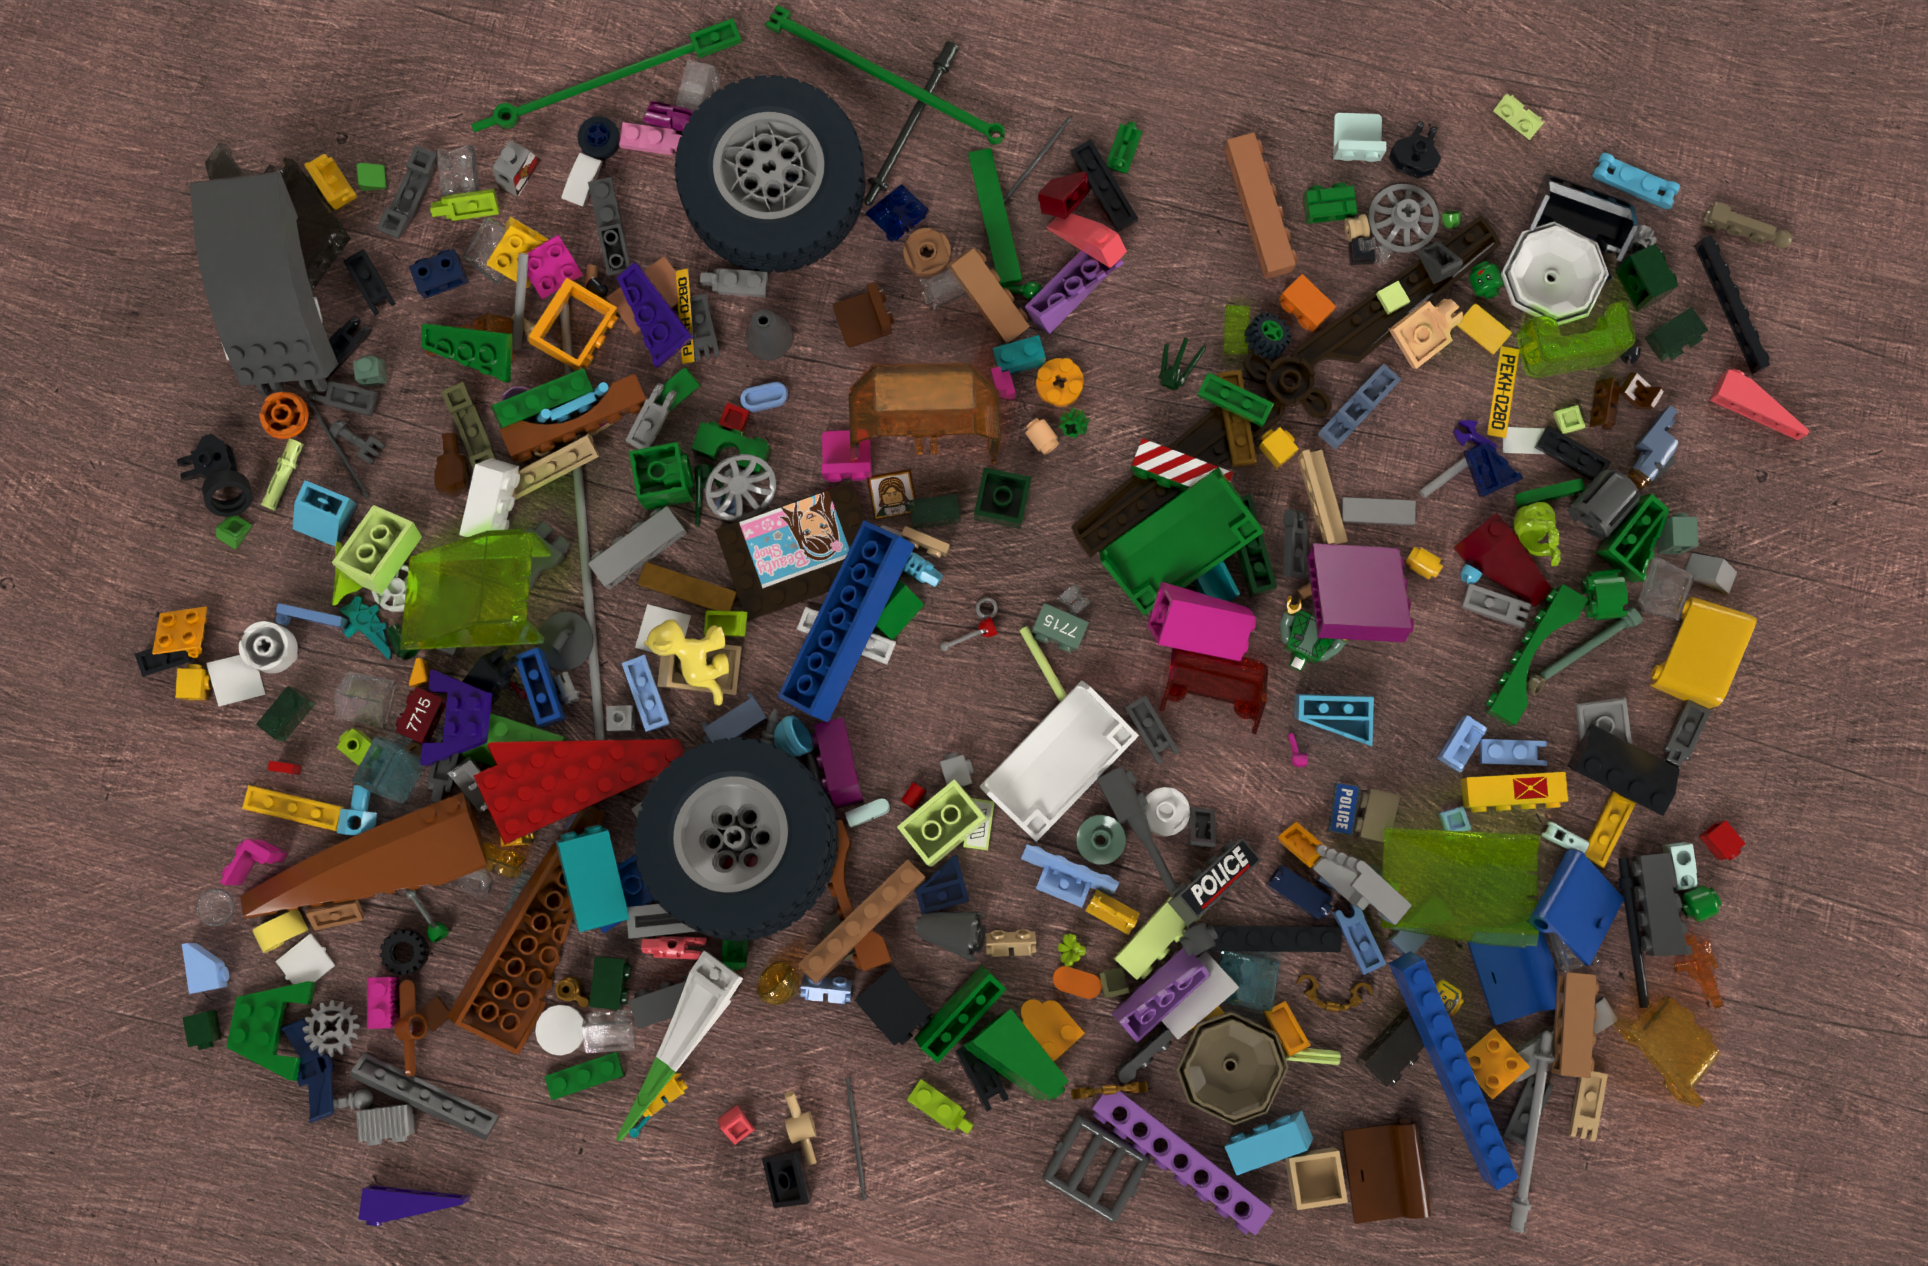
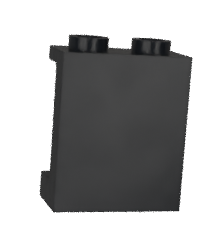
(894, 1007)

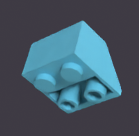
(322, 513)

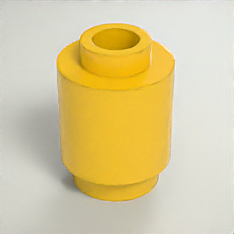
(1424, 563)

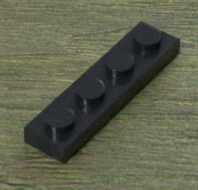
(1104, 186)

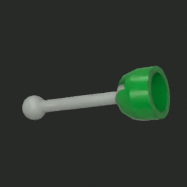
(436, 930)

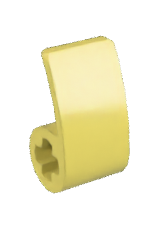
(276, 931)

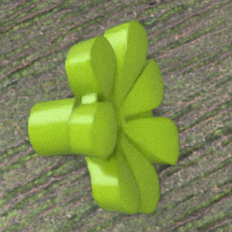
(1071, 950)

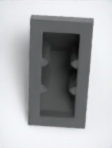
(1439, 261)
(1201, 828)

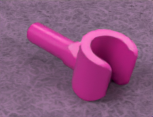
(1298, 759)

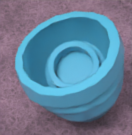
(793, 736)

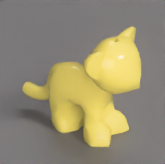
(669, 640)

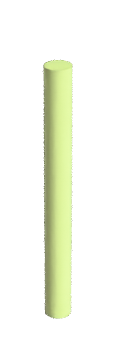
(1043, 663)

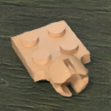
(1426, 330)

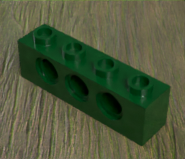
(1256, 562)

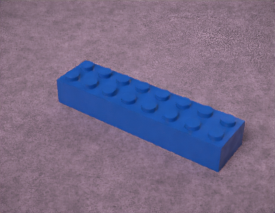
(845, 621)

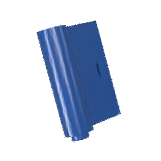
(1577, 905)
(1522, 978)

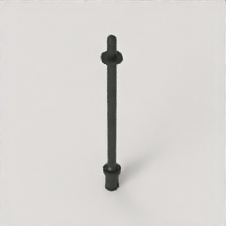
(941, 66)

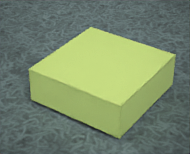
(1393, 297)
(1569, 420)

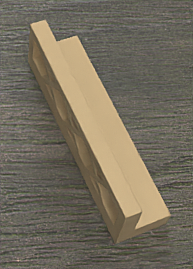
(1322, 497)

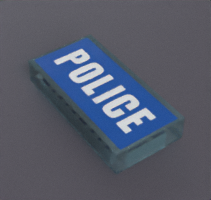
(1343, 809)

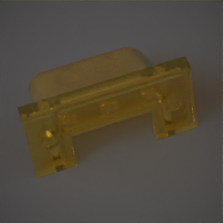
(1673, 1046)

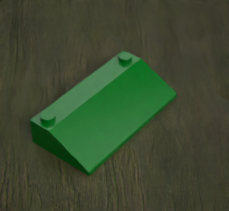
(1181, 540)

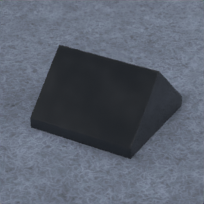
(787, 1179)

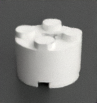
(256, 641)

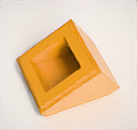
(420, 674)

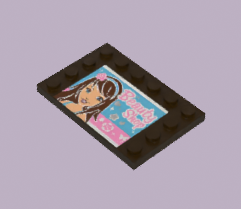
(791, 549)

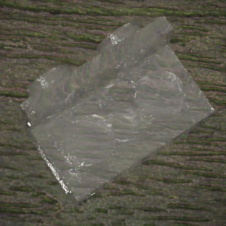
(608, 1031)

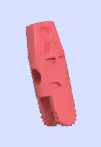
(662, 947)

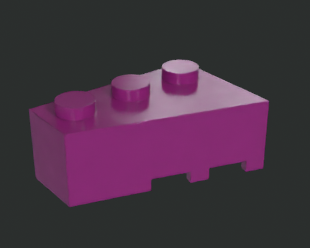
(837, 763)

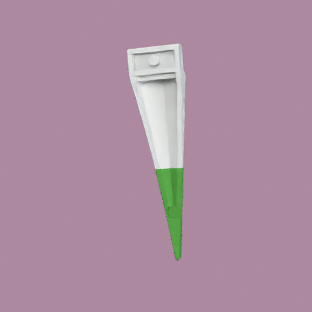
(700, 1005)

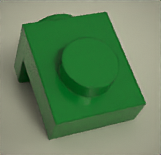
(734, 954)

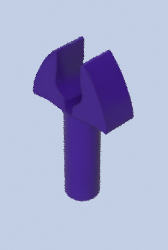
(1472, 434)

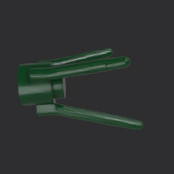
(1172, 376)
(701, 475)

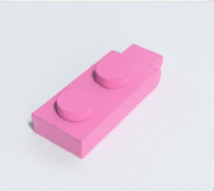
(648, 138)

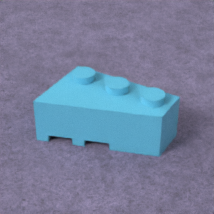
(1338, 713)
(1269, 1143)

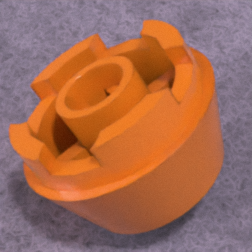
(284, 415)

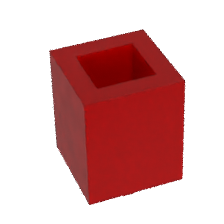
(1722, 840)

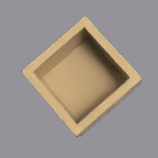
(1316, 1178)

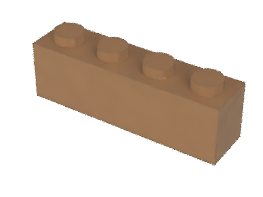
(988, 295)
(1574, 1024)

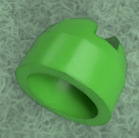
(1451, 219)

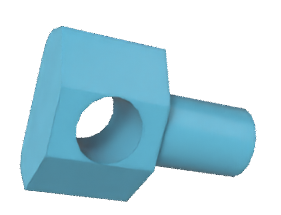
(359, 809)

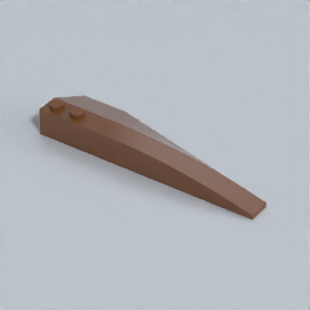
(407, 852)
(518, 966)

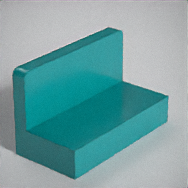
(1217, 583)

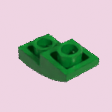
(683, 383)

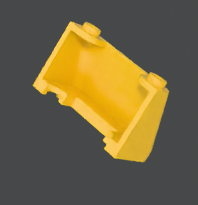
(1704, 653)

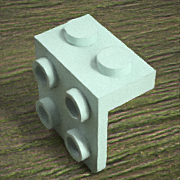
(1358, 137)

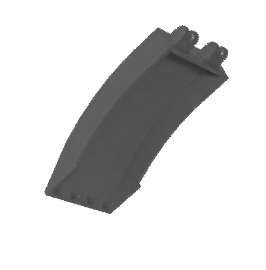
(259, 282)

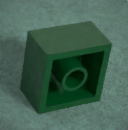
(1646, 277)
(1002, 498)

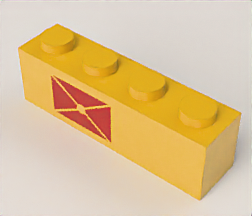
(1514, 790)

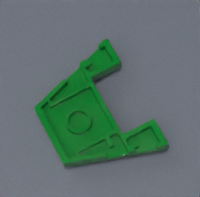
(258, 1026)

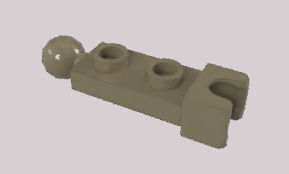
(1758, 232)

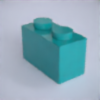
(1019, 355)

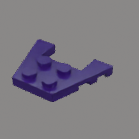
(465, 718)

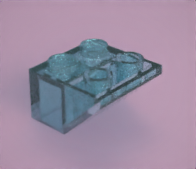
(389, 770)
(1254, 977)

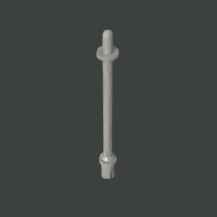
(1521, 1204)

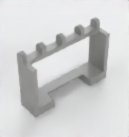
(1361, 887)

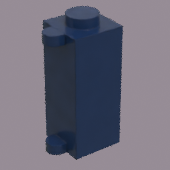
(1300, 892)

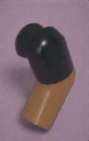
(592, 283)

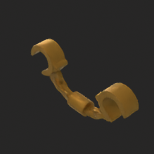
(1329, 1005)
(1088, 1092)

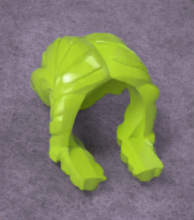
(1532, 525)

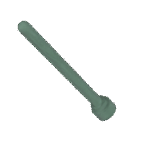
(1631, 620)

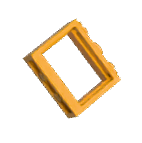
(568, 289)

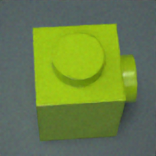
(354, 745)

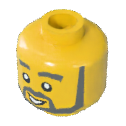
(1450, 996)

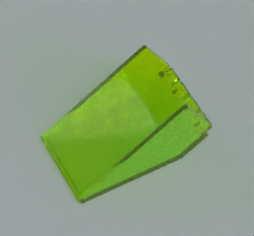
(472, 592)
(1464, 884)

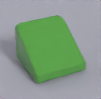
(371, 176)
(233, 531)

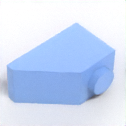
(203, 969)

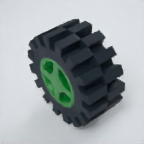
(1267, 335)

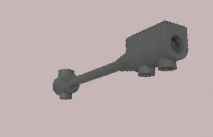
(1129, 807)

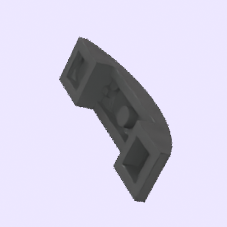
(410, 193)

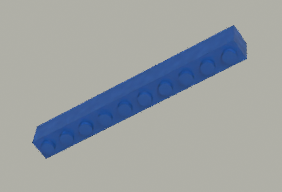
(1453, 1069)

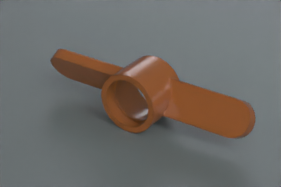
(408, 1014)

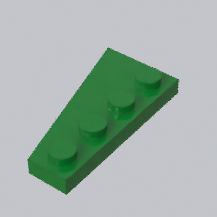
(479, 349)

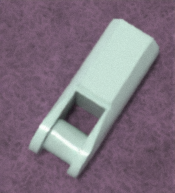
(867, 812)
(1567, 840)

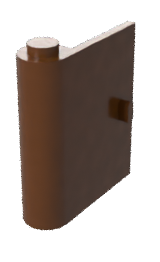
(1391, 1172)

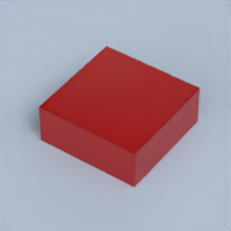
(734, 417)
(284, 768)

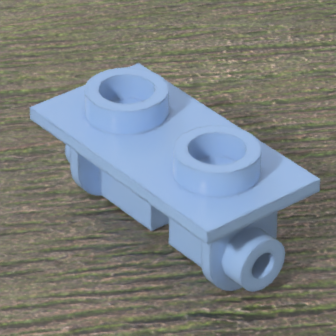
(837, 989)

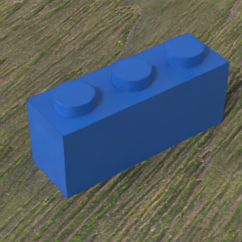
(540, 687)

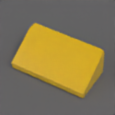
(1484, 329)

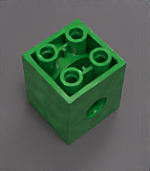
(662, 476)

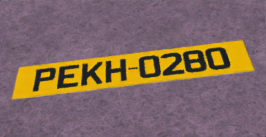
(684, 310)
(1503, 392)

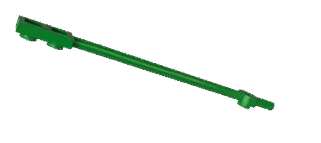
(702, 42)

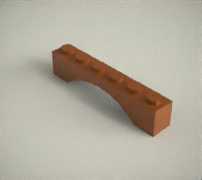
(527, 438)
(872, 949)

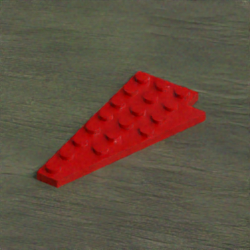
(555, 779)

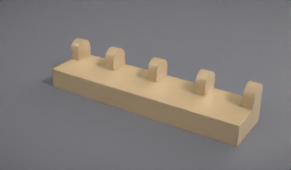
(555, 465)

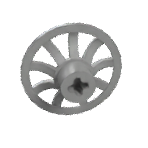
(1404, 216)
(738, 485)

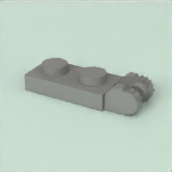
(650, 419)

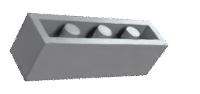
(637, 547)

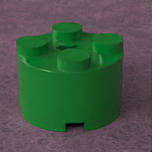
(1606, 594)

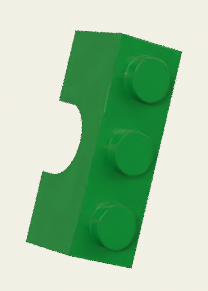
(713, 439)

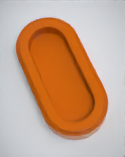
(1076, 982)

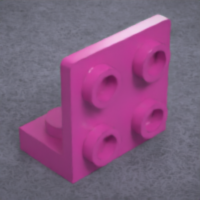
(246, 855)

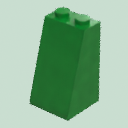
(1018, 1057)

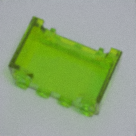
(1549, 354)

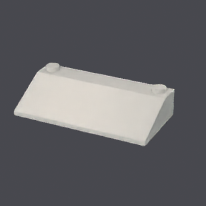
(1059, 760)

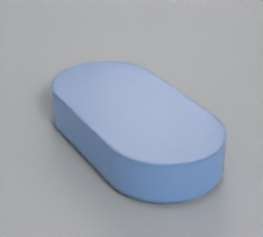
(764, 397)

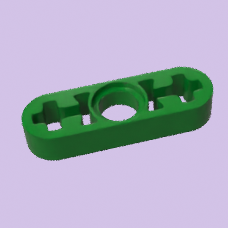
(1549, 492)

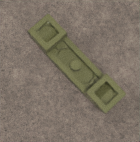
(468, 423)

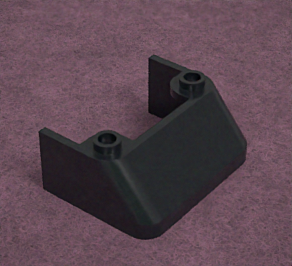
(1585, 212)

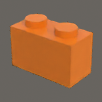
(1306, 303)

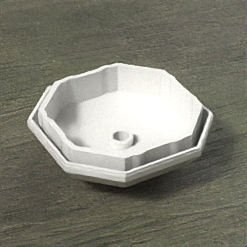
(1569, 259)

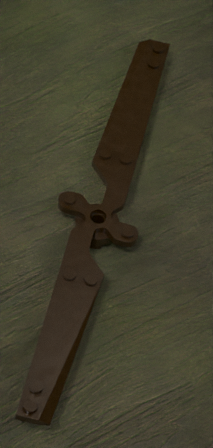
(1345, 339)

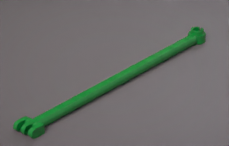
(882, 74)

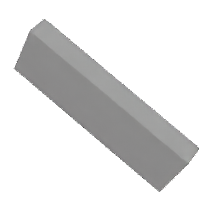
(1378, 511)

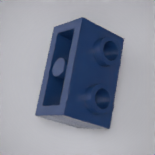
(438, 273)

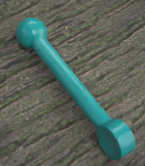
(635, 1131)

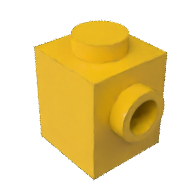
(1278, 446)
(193, 683)

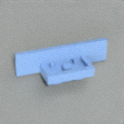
(1066, 878)

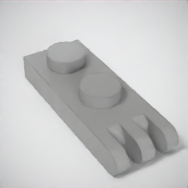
(1495, 605)

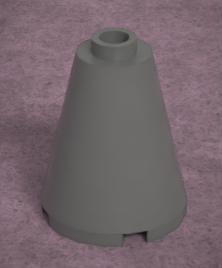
(768, 335)
(954, 931)

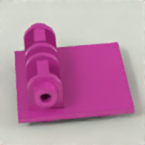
(550, 266)

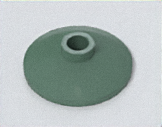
(1110, 830)

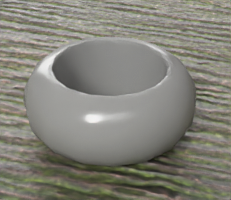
(986, 599)

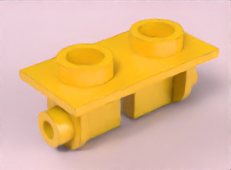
(1112, 912)
(671, 1090)

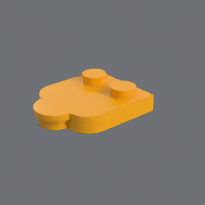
(1050, 1026)

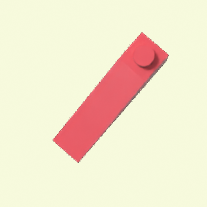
(1090, 237)
(1750, 400)

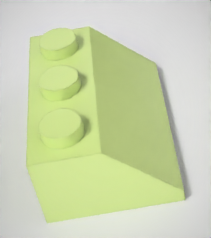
(377, 549)
(942, 823)

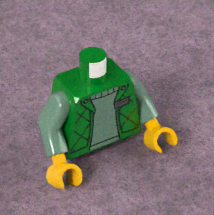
(1300, 638)

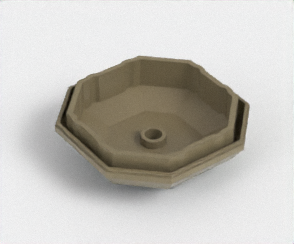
(1235, 1092)

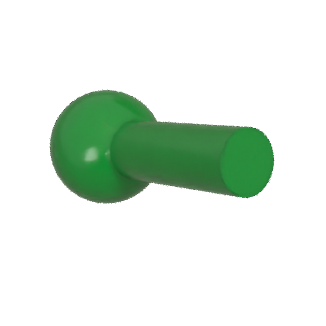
(1029, 290)

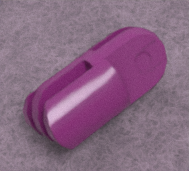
(667, 116)

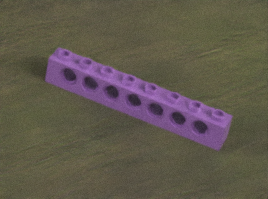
(1256, 1212)

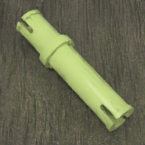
(281, 476)

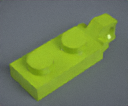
(466, 205)
(939, 1107)

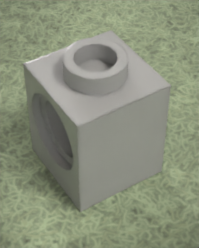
(621, 719)

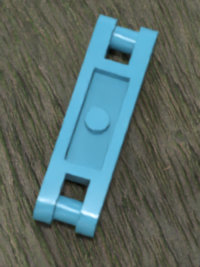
(1635, 181)

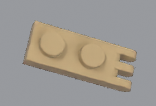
(1588, 1105)

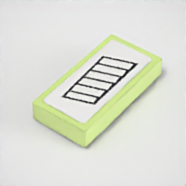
(980, 838)

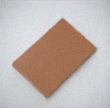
(663, 278)

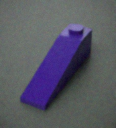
(389, 1203)

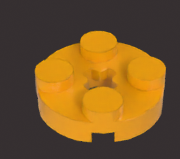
(1065, 370)

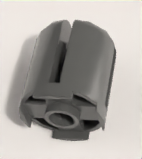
(1605, 503)

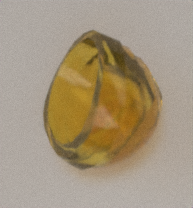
(778, 984)

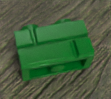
(1329, 203)

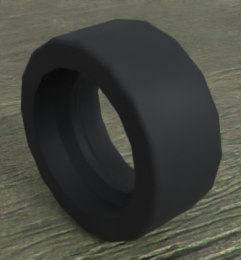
(227, 479)

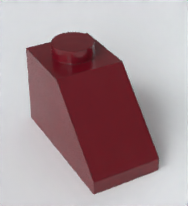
(1063, 194)

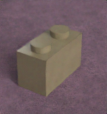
(1377, 813)

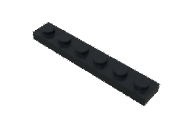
(1734, 310)
(1277, 939)

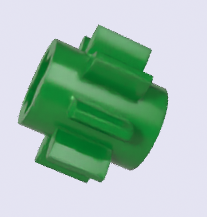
(1073, 423)

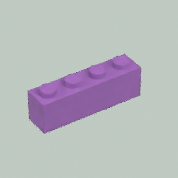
(1067, 290)
(1160, 994)

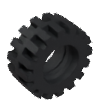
(389, 947)

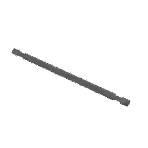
(1036, 160)
(338, 449)
(855, 1137)

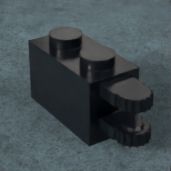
(492, 672)

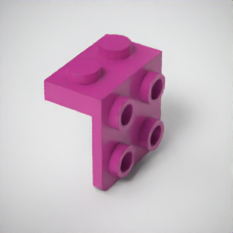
(837, 458)

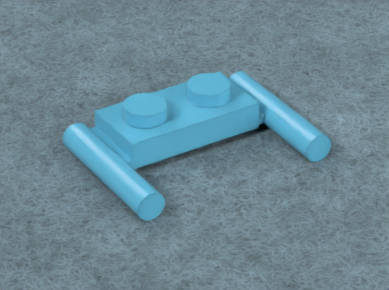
(580, 404)

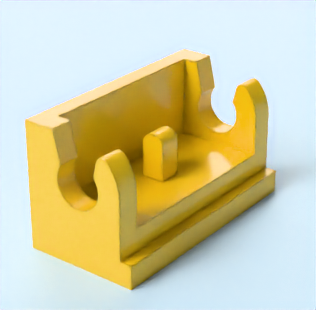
(330, 181)

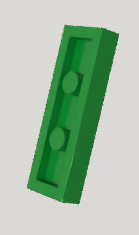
(1235, 399)
(584, 1075)

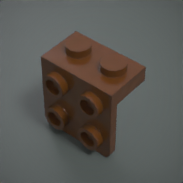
(864, 317)

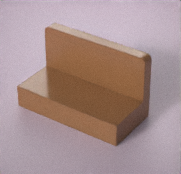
(334, 914)

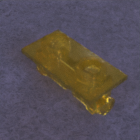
(507, 861)

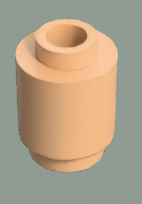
(1042, 436)

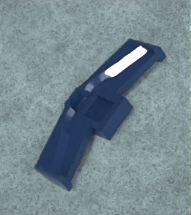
(313, 1071)

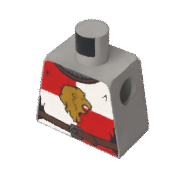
(514, 168)

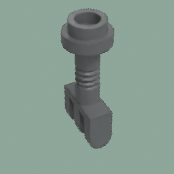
(339, 429)

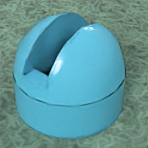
(1470, 574)

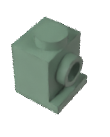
(370, 371)

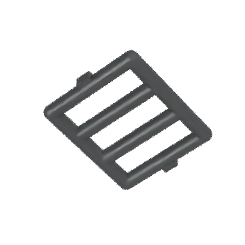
(1070, 1188)

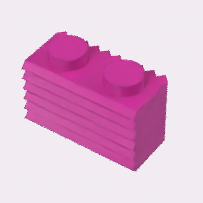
(382, 1002)

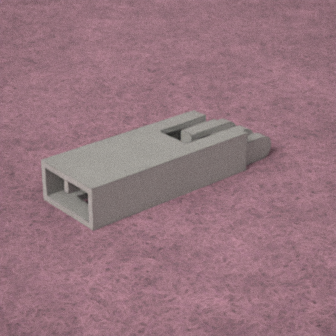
(652, 921)

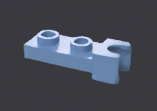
(1360, 939)

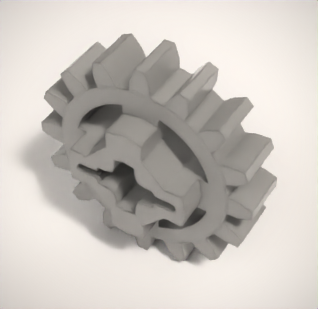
(324, 1036)

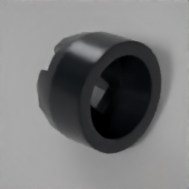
(1632, 353)

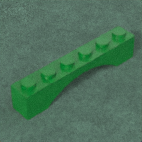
(1511, 697)

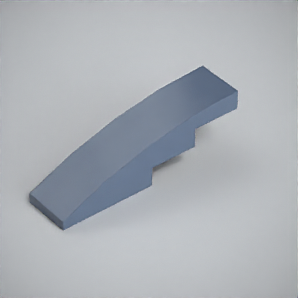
(1359, 406)

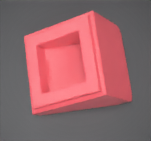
(735, 1124)

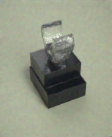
(1362, 251)

